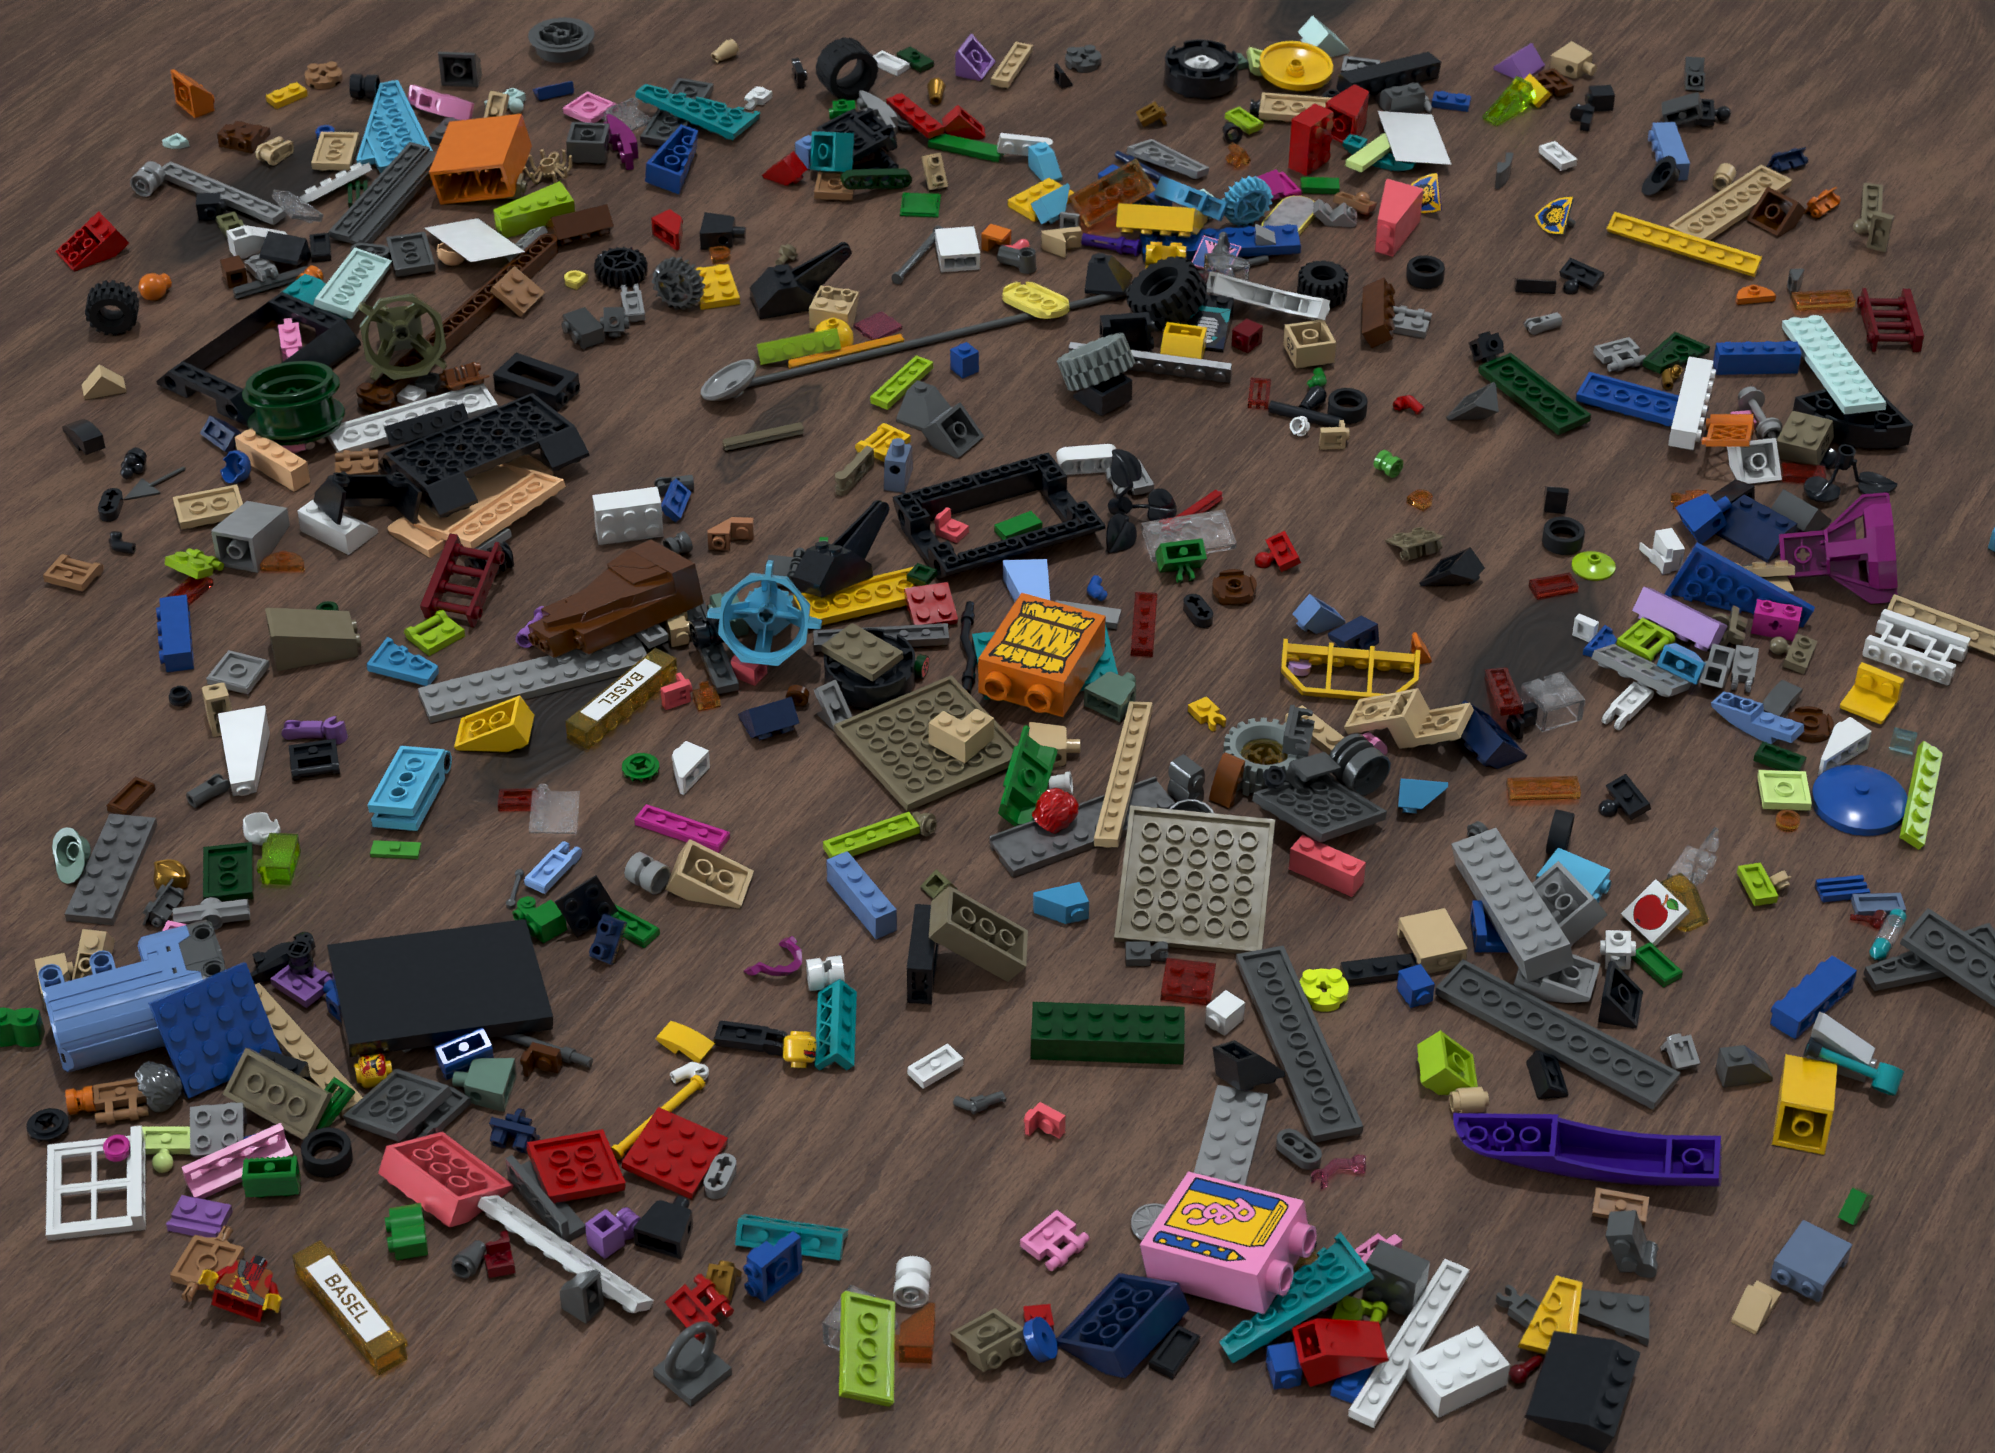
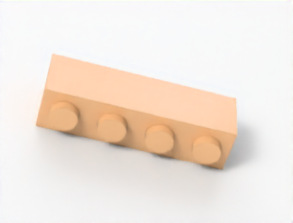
(274, 460)

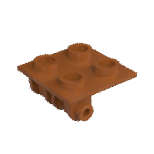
(456, 382)

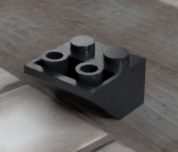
(1106, 395)
(1243, 1066)

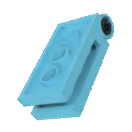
(409, 787)

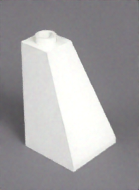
(245, 744)

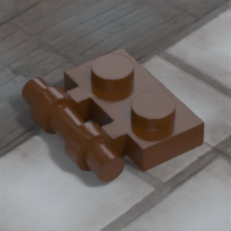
(1554, 83)

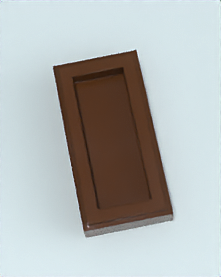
(131, 796)

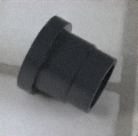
(1234, 137)

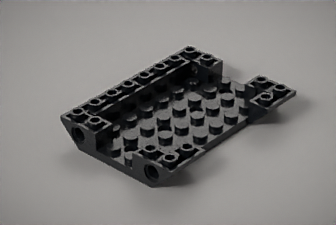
(450, 456)

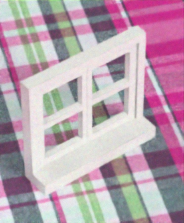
(134, 1183)

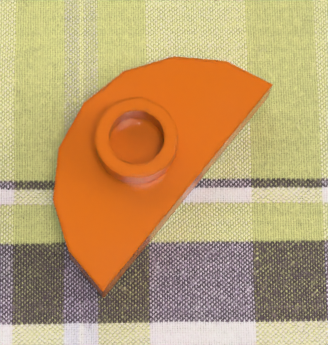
(1754, 294)

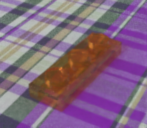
(1823, 299)
(1543, 788)

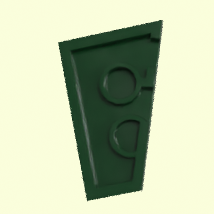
(1674, 351)

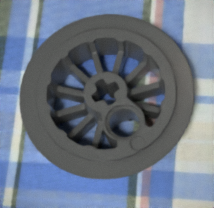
(561, 39)

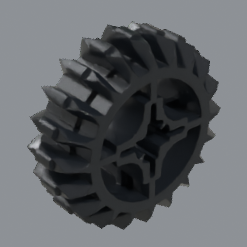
(620, 267)

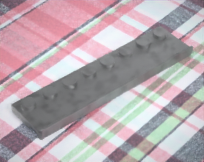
(1033, 847)

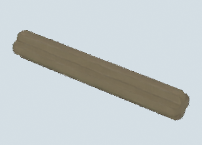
(763, 436)

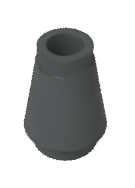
(468, 1260)

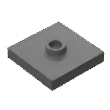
(238, 671)

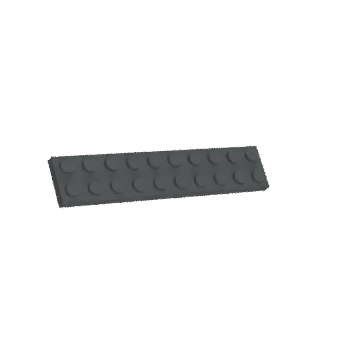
(1558, 1034)
(1299, 1044)

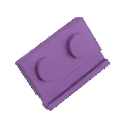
(199, 1217)

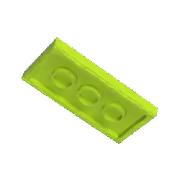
(867, 1348)

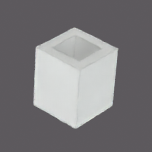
(1225, 1012)

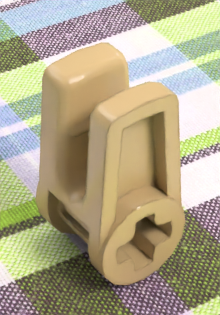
(274, 150)

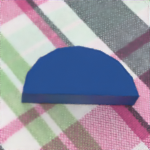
(1602, 639)

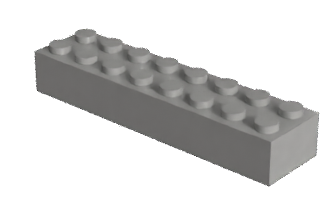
(1512, 905)

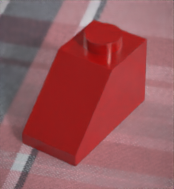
(962, 124)
(786, 170)
(668, 228)

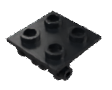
(880, 161)
(586, 905)

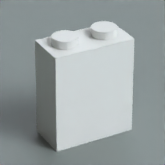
(957, 249)

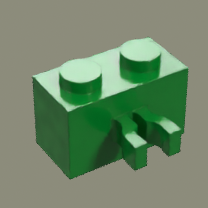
(1181, 557)

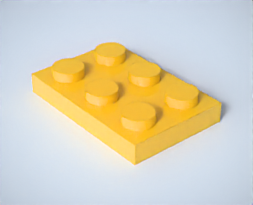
(1023, 200)
(719, 287)

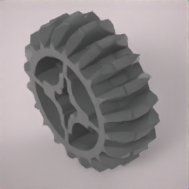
(674, 285)

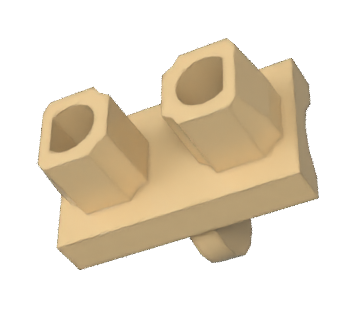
(934, 171)

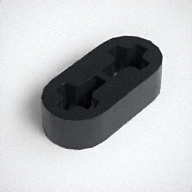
(110, 504)
(1195, 606)

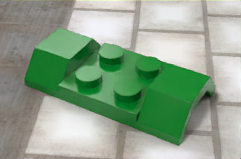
(1026, 779)

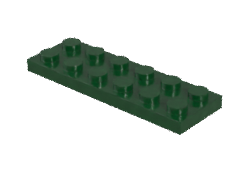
(1534, 393)

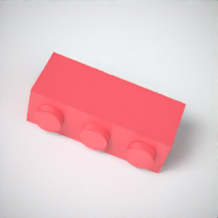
(1327, 865)

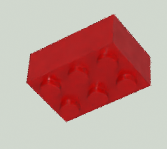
(1310, 139)

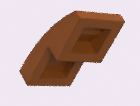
(1226, 778)

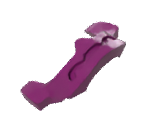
(779, 970)

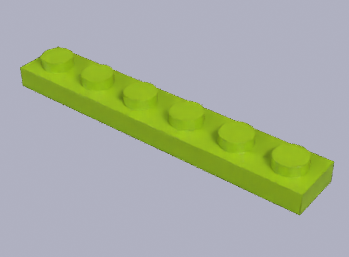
(1921, 795)

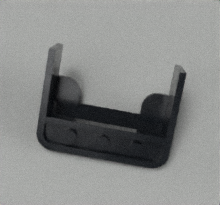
(368, 490)

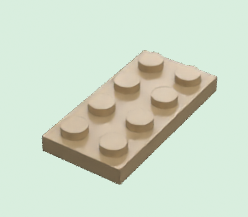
(1286, 106)

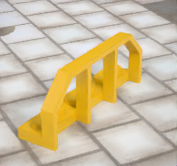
(1344, 656)

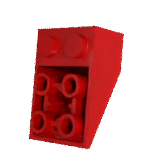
(92, 244)
(1338, 1348)

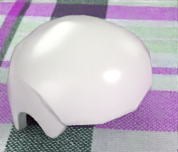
(258, 826)

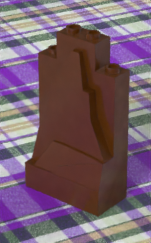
(630, 596)

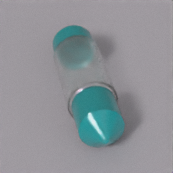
(1888, 934)

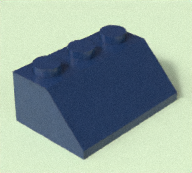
(1755, 528)
(1490, 741)

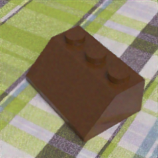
(580, 224)

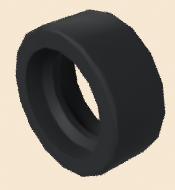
(1425, 280)
(1348, 396)
(1561, 545)
(1560, 831)
(326, 1167)

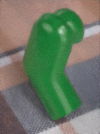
(1318, 379)

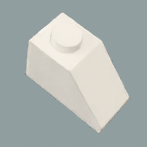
(689, 765)

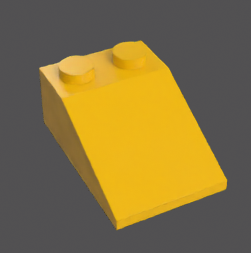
(496, 728)

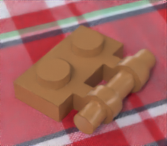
(357, 467)
(119, 1094)

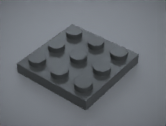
(397, 1105)

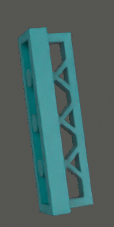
(842, 1025)
(815, 1239)

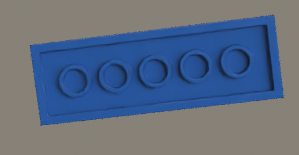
(1628, 398)

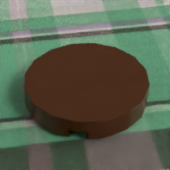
(1816, 723)

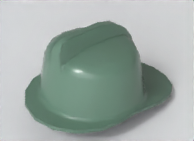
(70, 854)

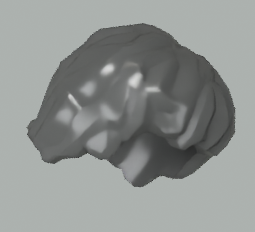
(159, 1085)

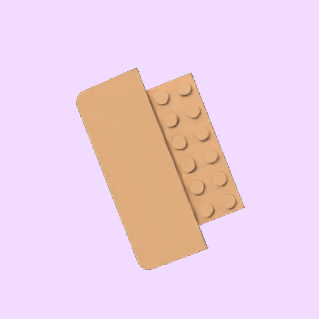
(502, 498)

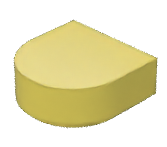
(575, 279)

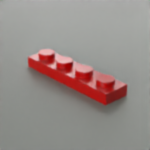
(915, 115)

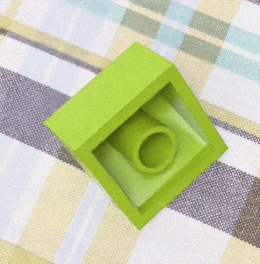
(1445, 1064)

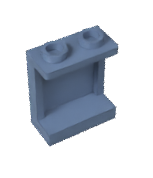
(1810, 1260)

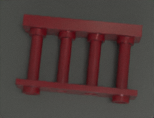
(1907, 313)
(447, 566)

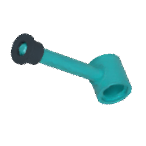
(1884, 1078)

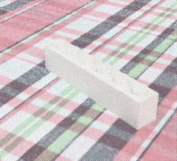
(1692, 403)

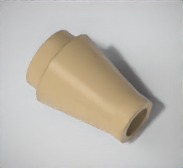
(726, 50)

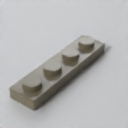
(1871, 200)

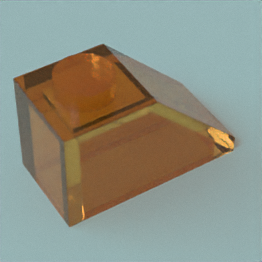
(917, 1337)

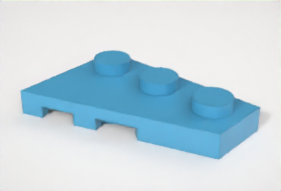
(401, 664)

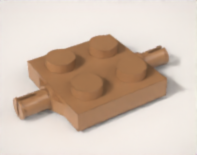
(203, 1254)

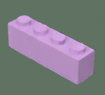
(1679, 618)

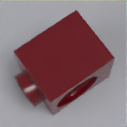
(1247, 335)

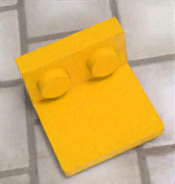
(1873, 693)

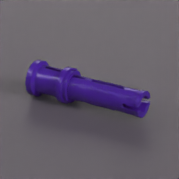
(1121, 247)

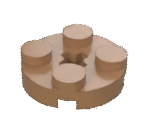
(323, 75)

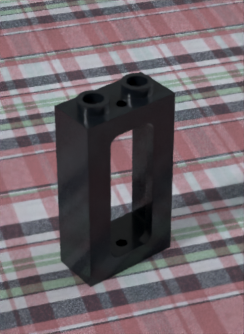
(510, 382)
(921, 958)

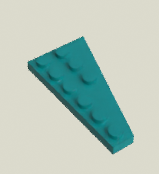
(700, 111)
(1313, 1288)

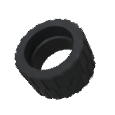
(834, 57)

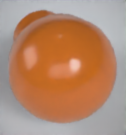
(154, 286)

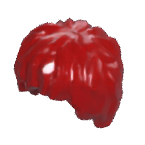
(1055, 810)

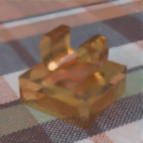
(1237, 154)
(706, 696)

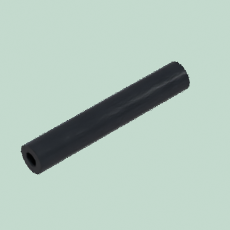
(1312, 416)

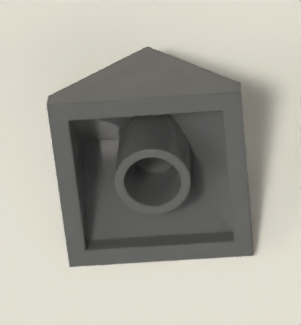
(1476, 405)

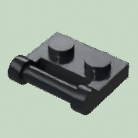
(314, 753)

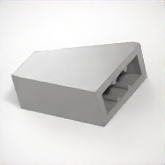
(1844, 1042)

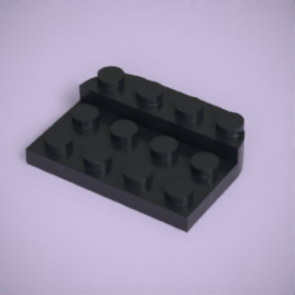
(868, 131)

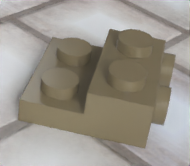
(990, 1340)

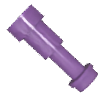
(522, 636)

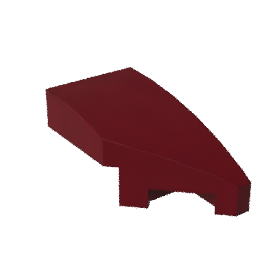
(499, 1257)

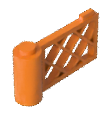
(1729, 430)

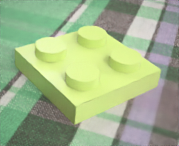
(1784, 790)

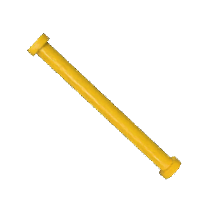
(696, 1083)

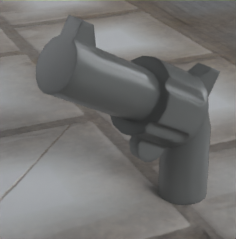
(979, 1102)

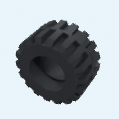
(1323, 281)
(114, 295)

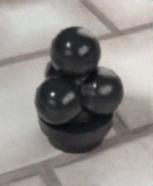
(133, 463)

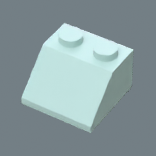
(1320, 36)

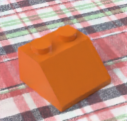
(191, 95)

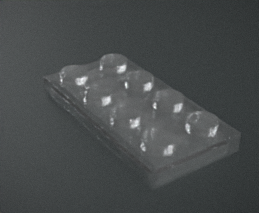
(1210, 526)

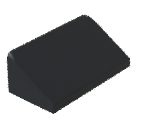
(1535, 285)
(1546, 1076)

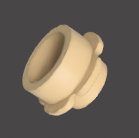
(1780, 880)

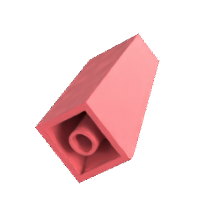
(1397, 216)

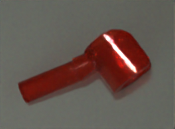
(1875, 921)

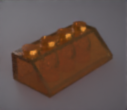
(1102, 196)

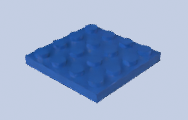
(212, 1026)

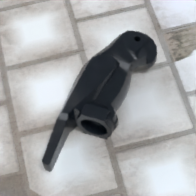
(275, 959)

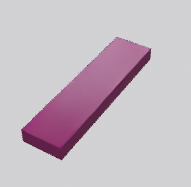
(681, 828)

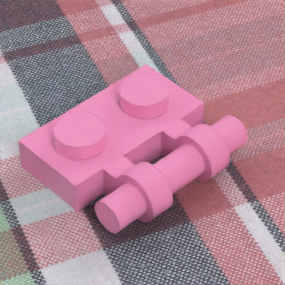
(1051, 1233)

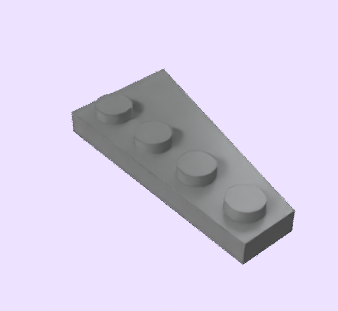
(1166, 157)

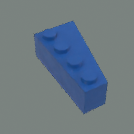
(672, 160)

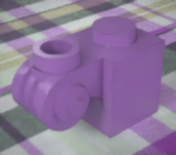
(608, 1233)

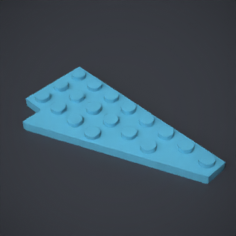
(389, 127)

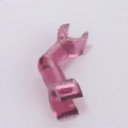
(1356, 1164)

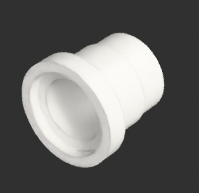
(1062, 782)

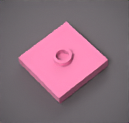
(588, 108)

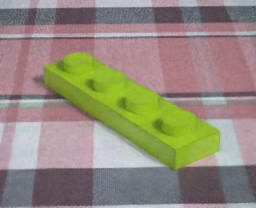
(798, 346)
(897, 385)
(872, 836)

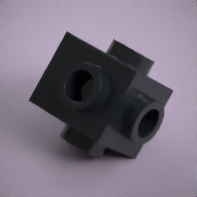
(1486, 346)

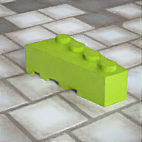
(533, 210)

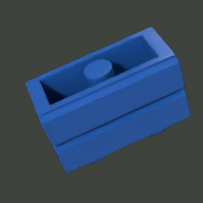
(459, 1052)

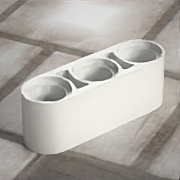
(1085, 458)

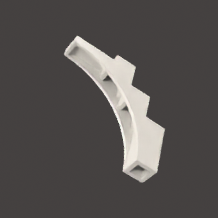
(1267, 297)

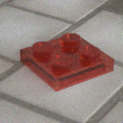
(1188, 981)

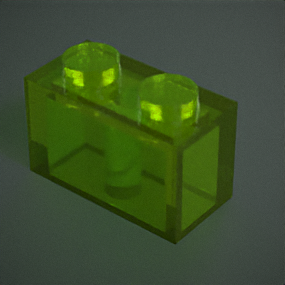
(279, 858)

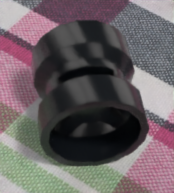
(300, 957)

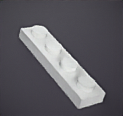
(341, 178)

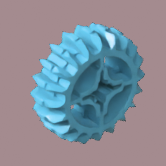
(1247, 201)

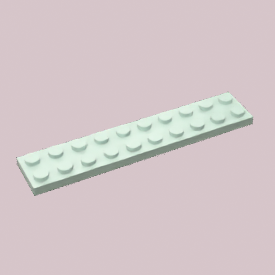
(1833, 365)

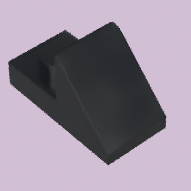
(1555, 499)

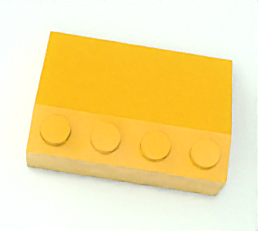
(1159, 219)

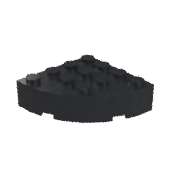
(1864, 429)

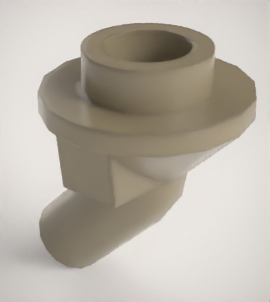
(788, 253)
(926, 822)

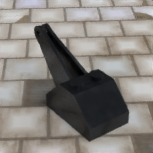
(791, 290)
(843, 563)

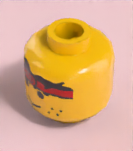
(799, 1049)

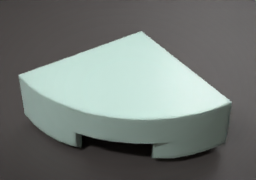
(175, 142)

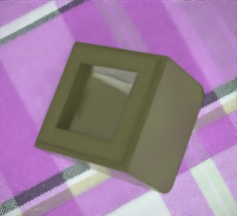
(936, 884)

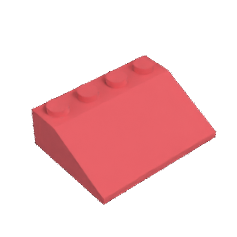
(442, 1177)

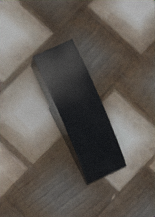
(85, 436)

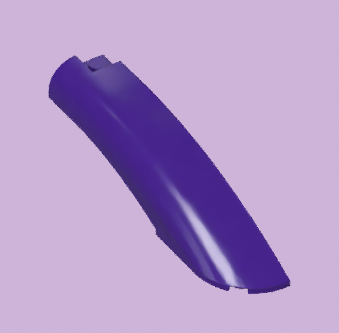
(1591, 1151)

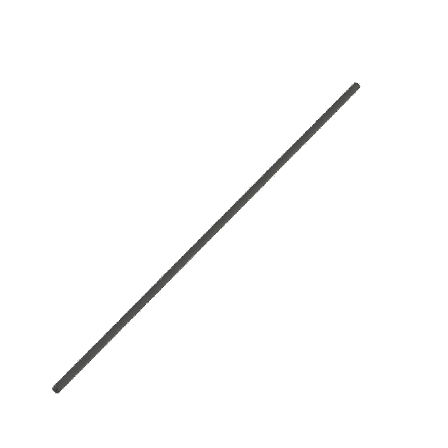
(939, 337)

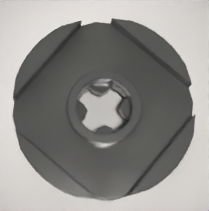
(1083, 58)

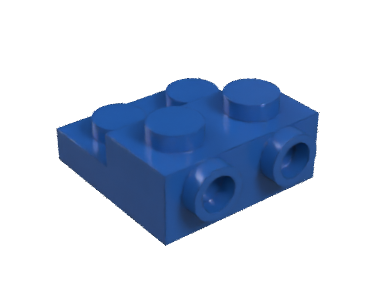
(773, 1266)

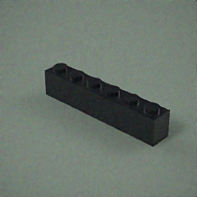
(1391, 73)

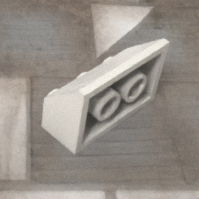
(343, 537)

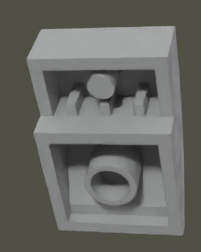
(1565, 986)

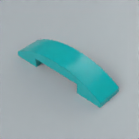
(1355, 143)

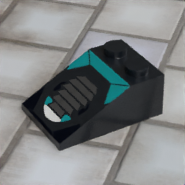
(1217, 317)

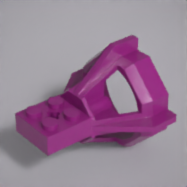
(1837, 551)

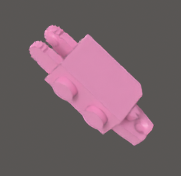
(289, 338)

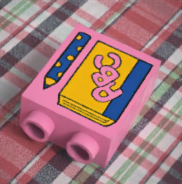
(1228, 1242)

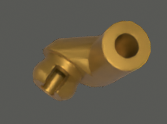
(1671, 375)

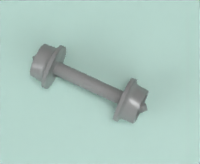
(1753, 400)

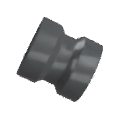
(679, 544)

